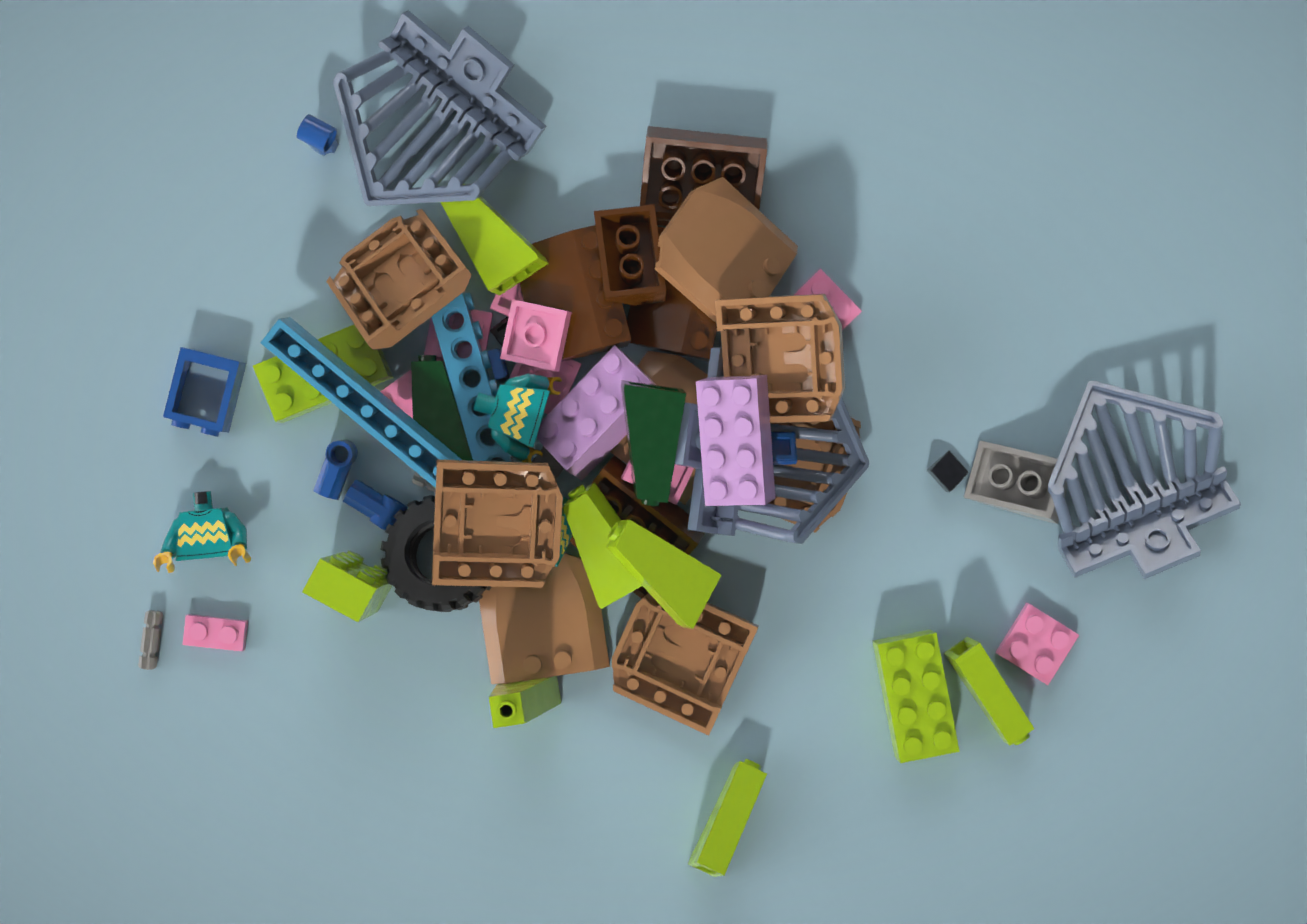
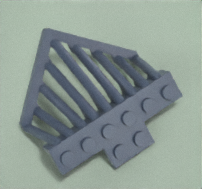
(467, 81)
(725, 519)
(1152, 527)

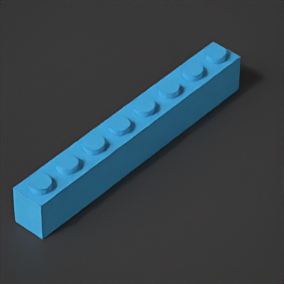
(357, 398)

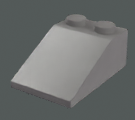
(1013, 481)

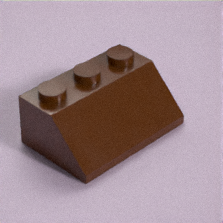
(629, 255)

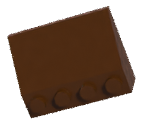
(687, 159)
(576, 285)
(672, 325)
(664, 521)

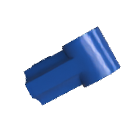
(318, 135)
(335, 472)
(373, 504)

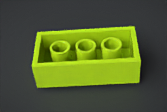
(293, 396)
(348, 585)
(915, 696)

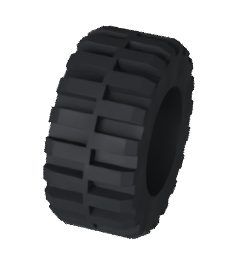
(403, 568)

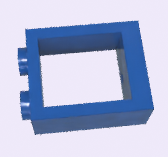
(230, 396)

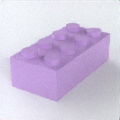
(591, 415)
(735, 440)

